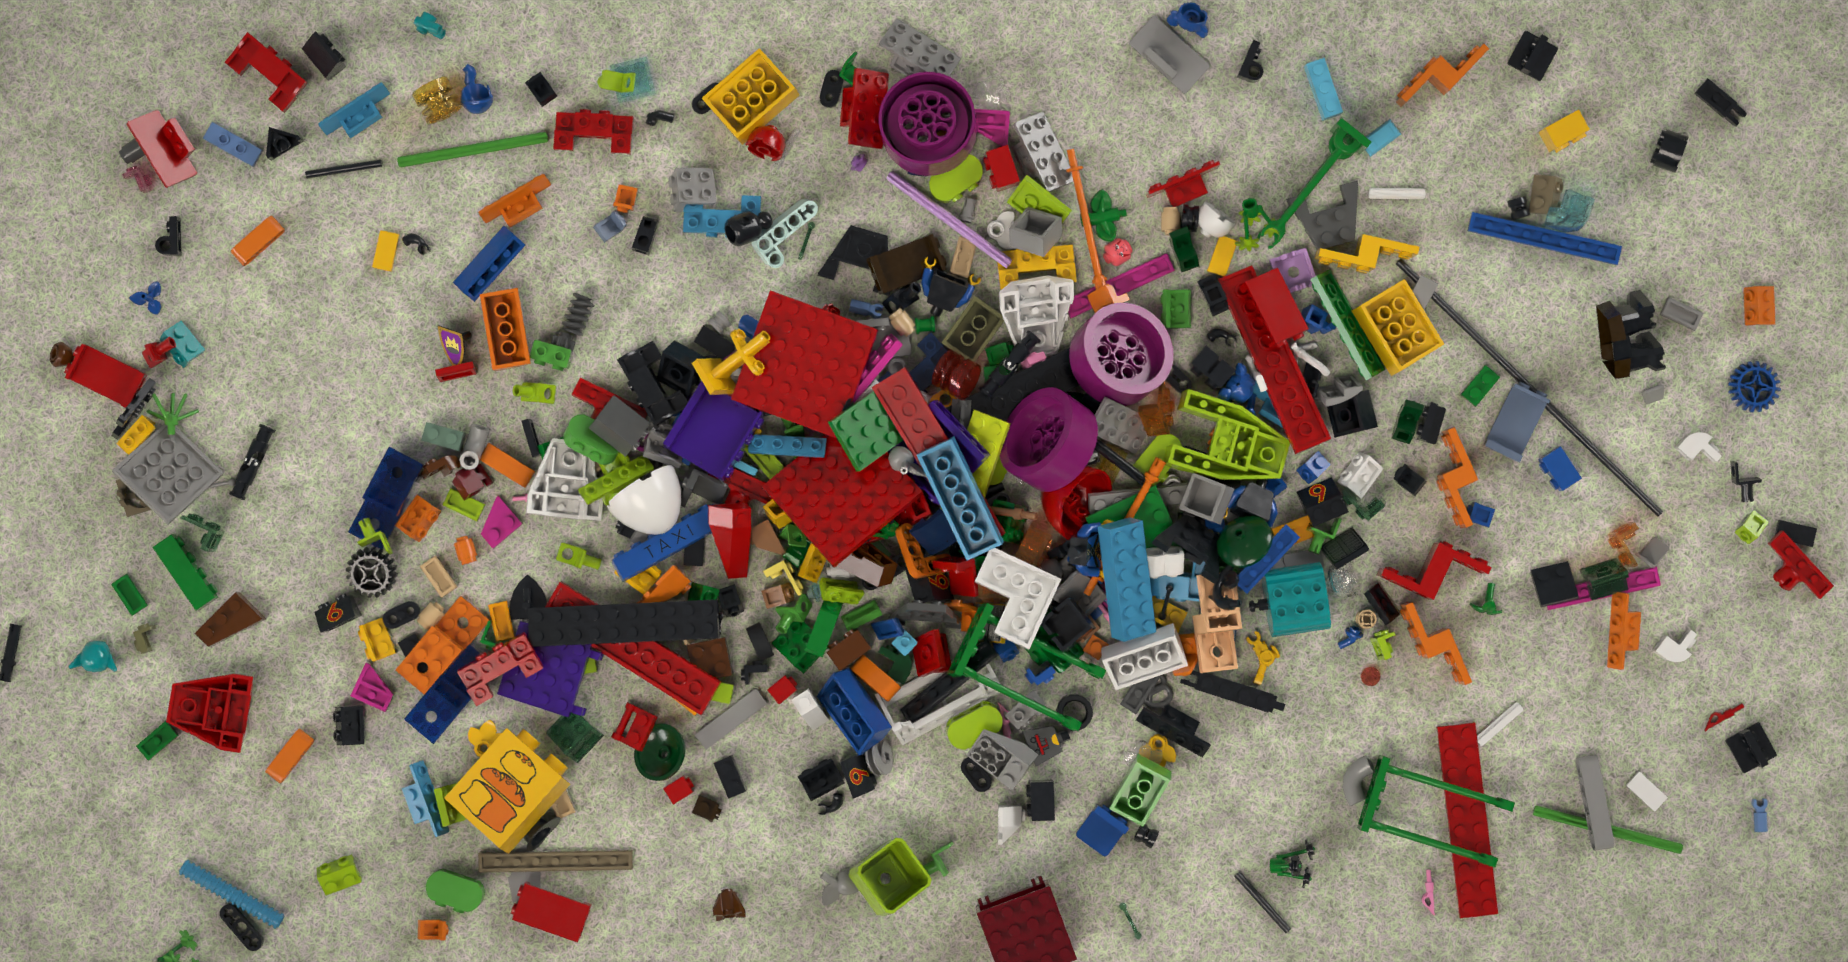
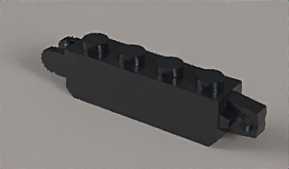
(1234, 692)

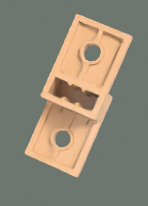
(1215, 628)

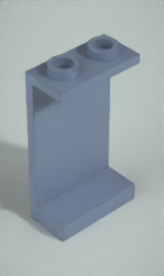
(1516, 421)

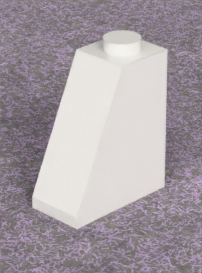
(810, 709)

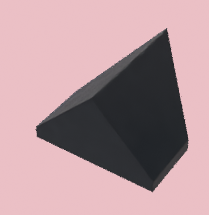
(280, 142)

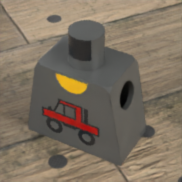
(1045, 742)

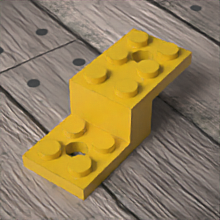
(1366, 253)

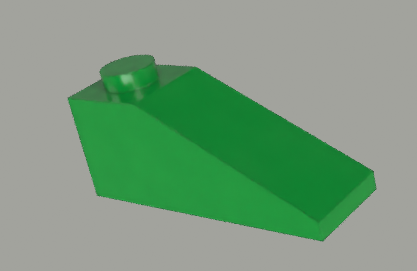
(823, 628)

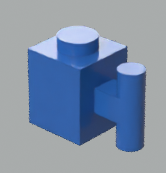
(1315, 320)

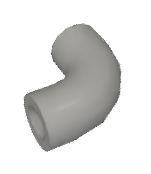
(474, 446)
(1353, 778)

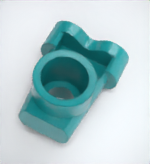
(426, 24)

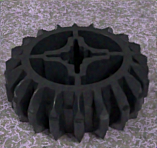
(377, 577)

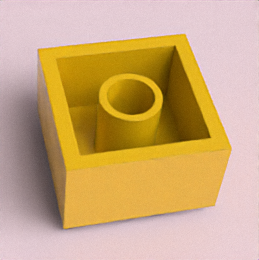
(1567, 129)

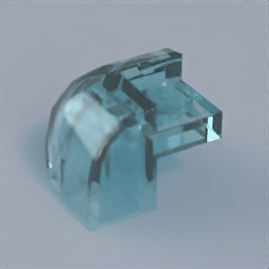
(1572, 214)

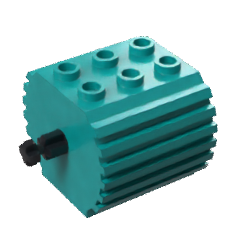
(1295, 600)

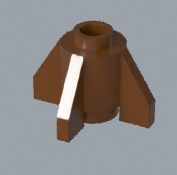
(728, 905)

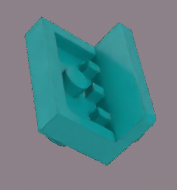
(187, 345)

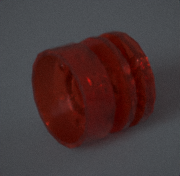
(956, 375)

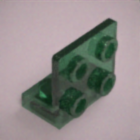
(1372, 509)
(210, 540)
(574, 736)

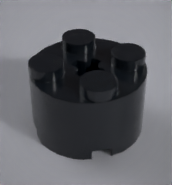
(1670, 150)

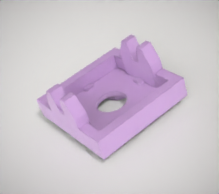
(1300, 260)

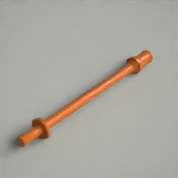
(1099, 279)
(1150, 478)

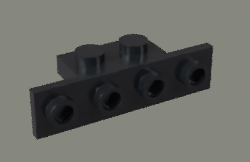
(1176, 727)

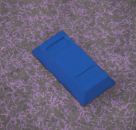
(888, 628)

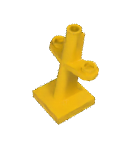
(716, 373)

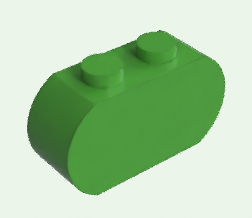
(586, 442)
(455, 890)

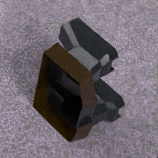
(1616, 326)

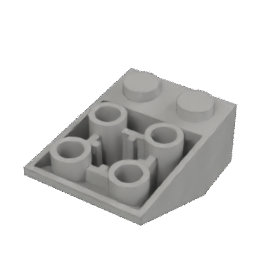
(1002, 757)

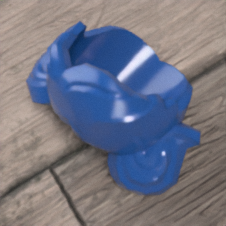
(1183, 16)
(1236, 392)

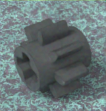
(563, 340)

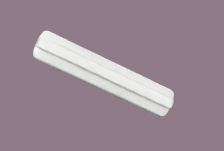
(1396, 193)
(1497, 725)

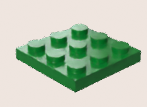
(865, 431)

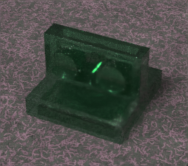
(1605, 578)

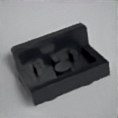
(1431, 423)
(821, 779)

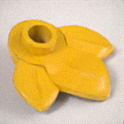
(485, 735)
(1168, 751)

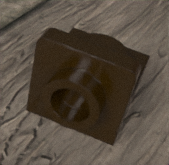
(707, 808)

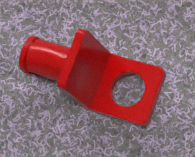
(157, 351)

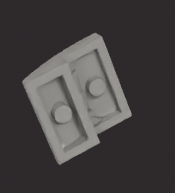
(1342, 390)

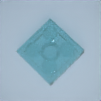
(643, 80)

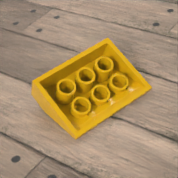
(750, 96)
(1397, 327)

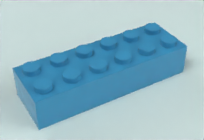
(960, 498)
(1127, 579)

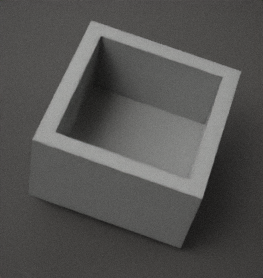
(1035, 231)
(1206, 498)

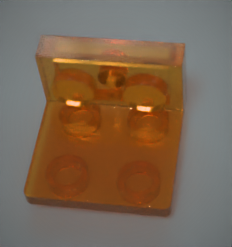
(1158, 417)
(1617, 541)

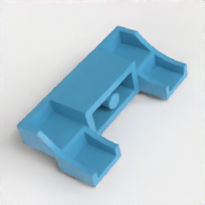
(713, 221)
(1184, 585)

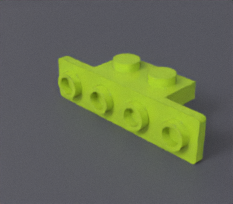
(615, 481)

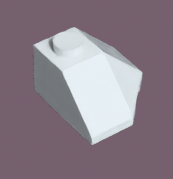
(1009, 821)

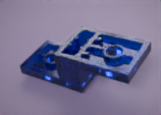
(387, 495)
(445, 698)

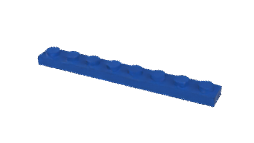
(1544, 238)

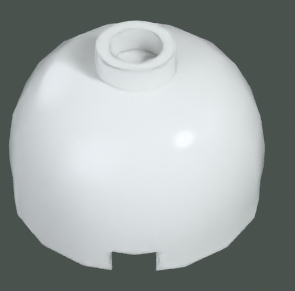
(1214, 221)

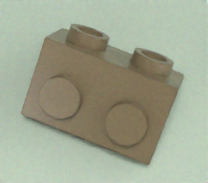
(1545, 193)

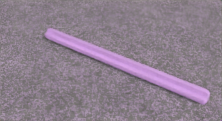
(949, 219)

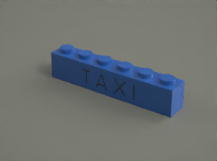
(661, 546)

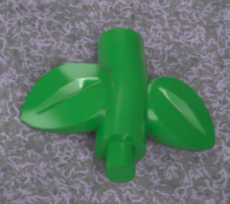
(1104, 216)

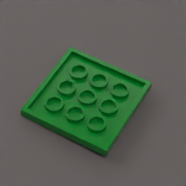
(1151, 512)

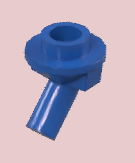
(1353, 633)

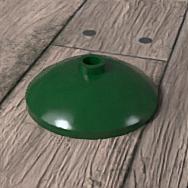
(1249, 546)
(652, 760)

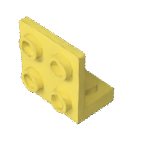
(776, 570)

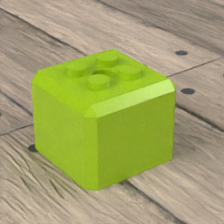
(905, 873)

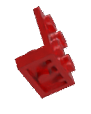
(961, 574)

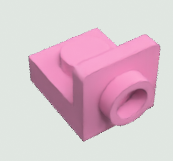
(1032, 359)

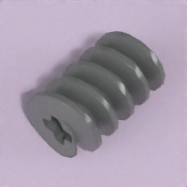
(577, 314)

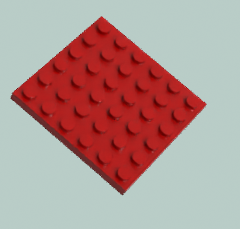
(808, 364)
(836, 503)

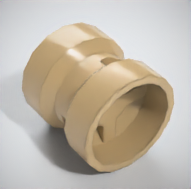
(1363, 621)

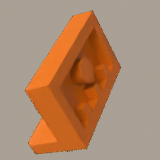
(418, 518)

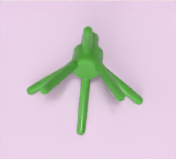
(169, 418)

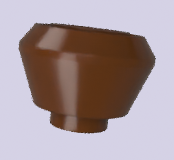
(61, 355)

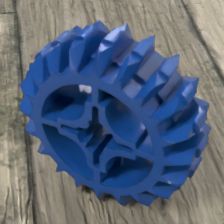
(1738, 385)

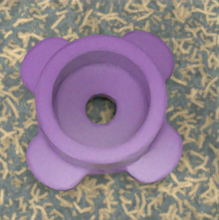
(858, 162)

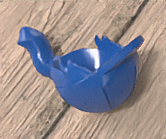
(474, 96)

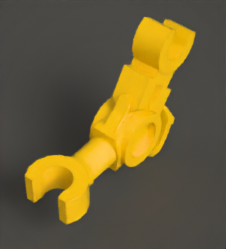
(1265, 656)

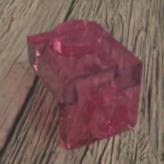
(143, 181)

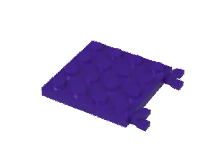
(556, 684)

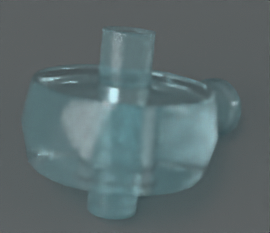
(814, 593)

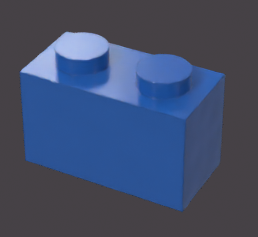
(1559, 469)

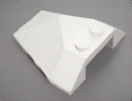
(1037, 306)
(557, 485)

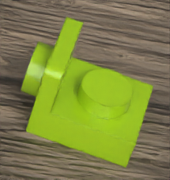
(1751, 527)

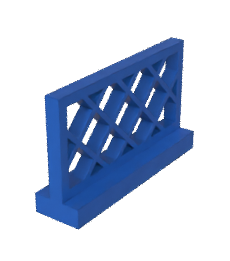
(1280, 545)

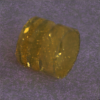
(439, 104)

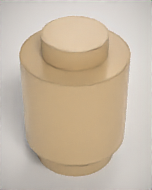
(1170, 220)
(902, 322)
(431, 615)

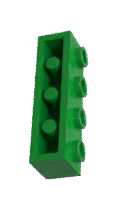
(185, 571)

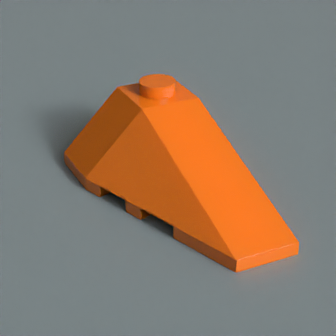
(668, 586)

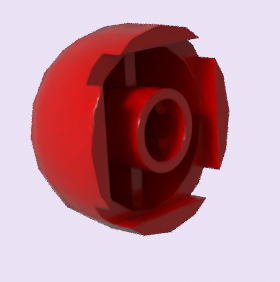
(766, 141)

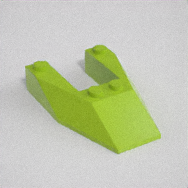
(1239, 446)

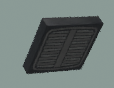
(1344, 548)

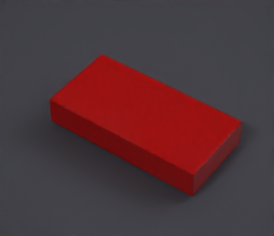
(456, 371)

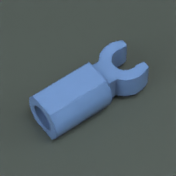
(865, 308)
(1760, 816)

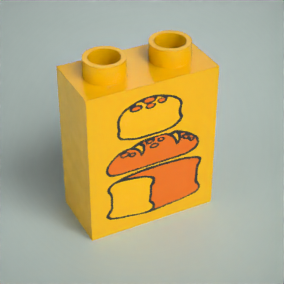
(509, 789)

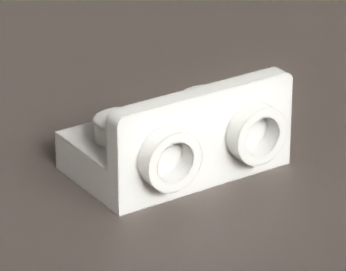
(1360, 474)

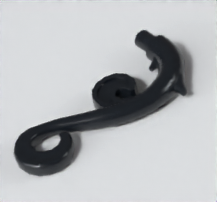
(1232, 581)

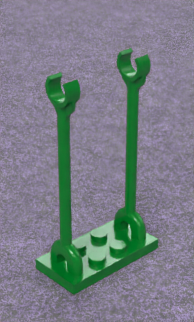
(1342, 132)
(968, 649)
(1373, 803)

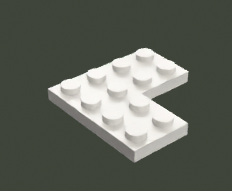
(1028, 592)

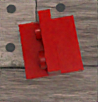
(931, 653)

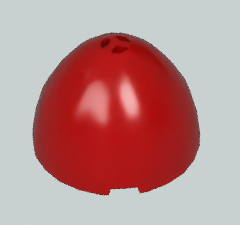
(1088, 481)

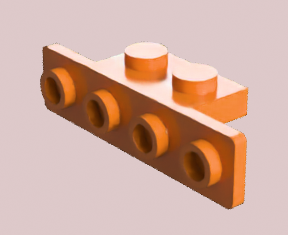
(517, 204)
(1623, 631)

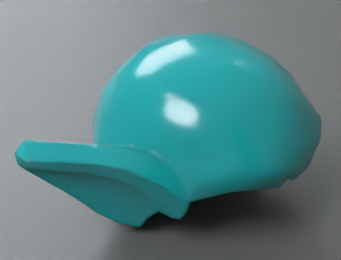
(94, 657)

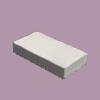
(1646, 791)

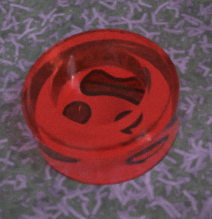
(1370, 676)

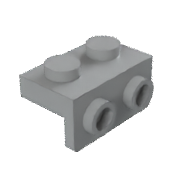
(1020, 714)

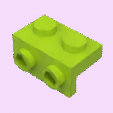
(840, 591)
(338, 875)

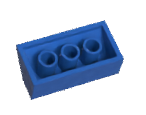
(853, 711)

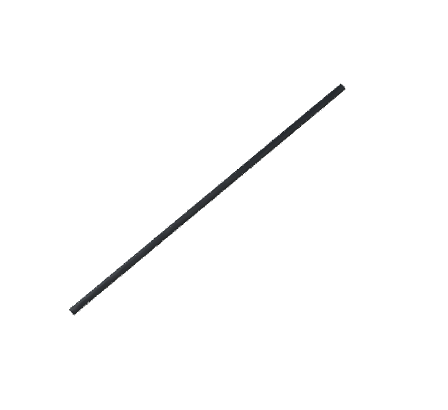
(1549, 407)

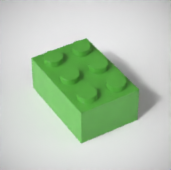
(1140, 790)

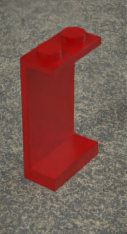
(1276, 307)
(105, 375)
(550, 912)

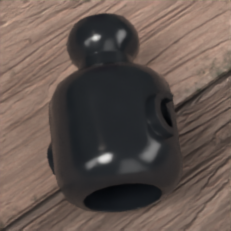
(746, 227)

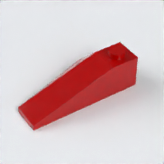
(732, 534)

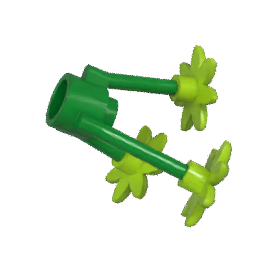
(1250, 212)

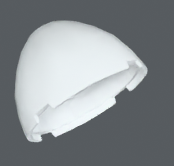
(649, 504)

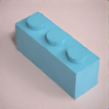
(1323, 89)

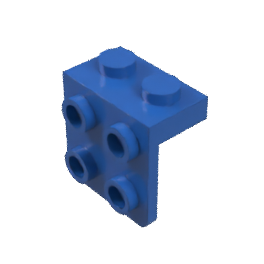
(1102, 830)

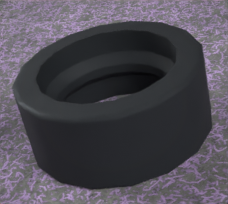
(759, 641)
(1075, 697)

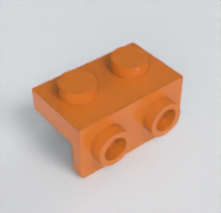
(1759, 305)

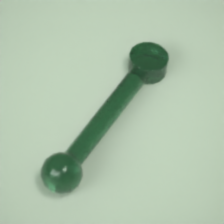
(811, 225)
(1123, 906)

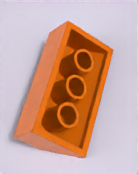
(505, 329)

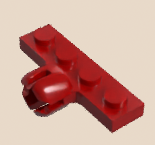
(600, 397)
(745, 488)
(1797, 567)

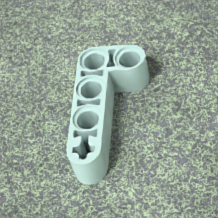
(786, 230)

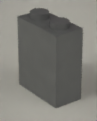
(620, 426)

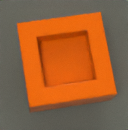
(1094, 646)

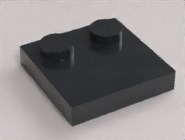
(1554, 584)

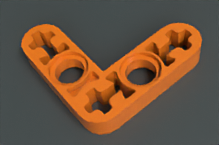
(920, 562)

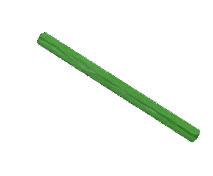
(472, 149)
(1617, 831)

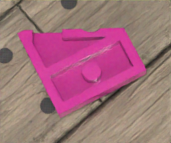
(993, 125)
(500, 523)
(372, 689)

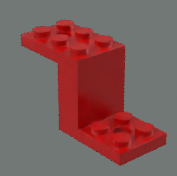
(1434, 570)

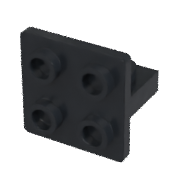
(1532, 55)
(1751, 748)

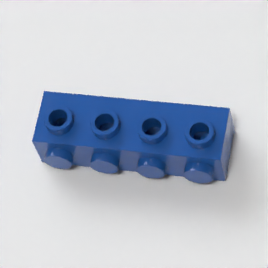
(489, 263)

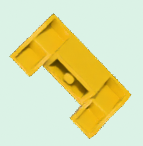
(1058, 258)

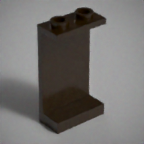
(905, 263)

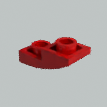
(1075, 510)

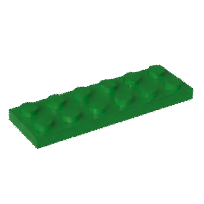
(1350, 330)

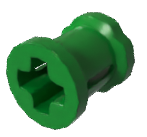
(925, 325)

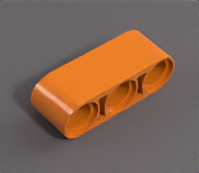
(257, 240)
(507, 465)
(875, 678)
(289, 755)

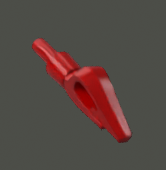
(1721, 717)

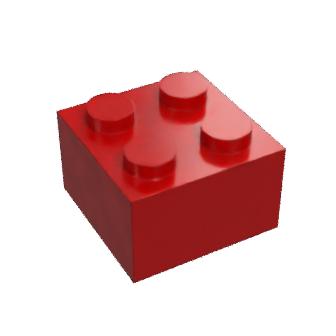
(1002, 168)

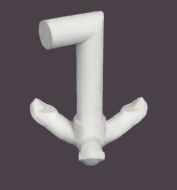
(1300, 352)
(1255, 374)

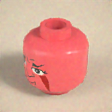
(1117, 252)

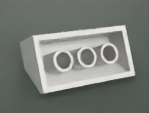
(1144, 657)

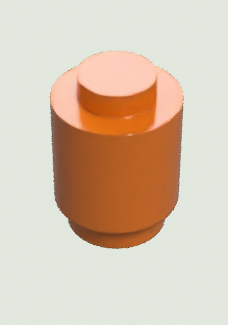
(465, 550)

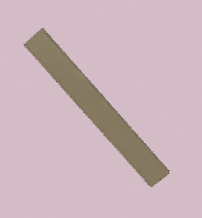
(555, 861)

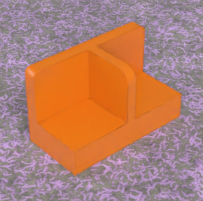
(1105, 296)

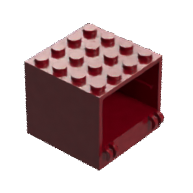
(1025, 926)

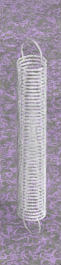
(792, 133)

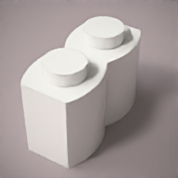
(1165, 563)

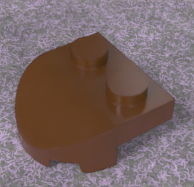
(445, 465)

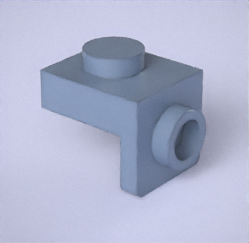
(610, 226)

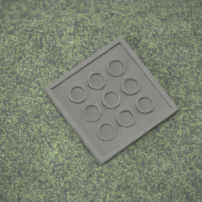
(167, 473)

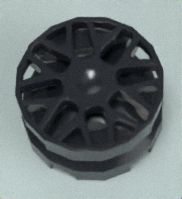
(1187, 217)

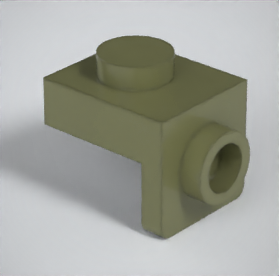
(142, 643)

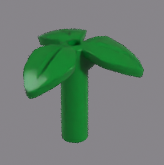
(1489, 605)

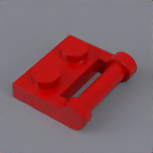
(639, 730)

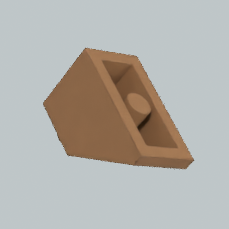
(765, 538)

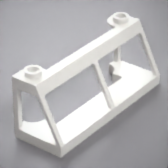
(909, 731)

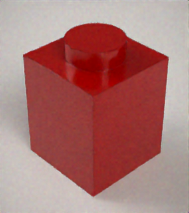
(783, 689)
(679, 789)

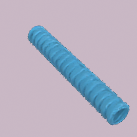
(231, 894)

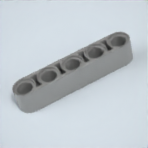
(1594, 802)

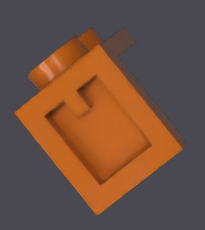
(968, 611)
(1190, 650)

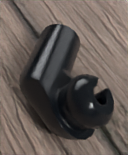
(659, 115)

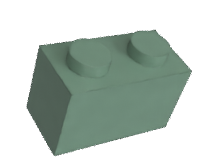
(443, 436)

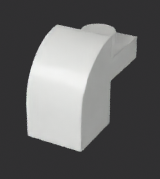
(1694, 443)
(1673, 651)

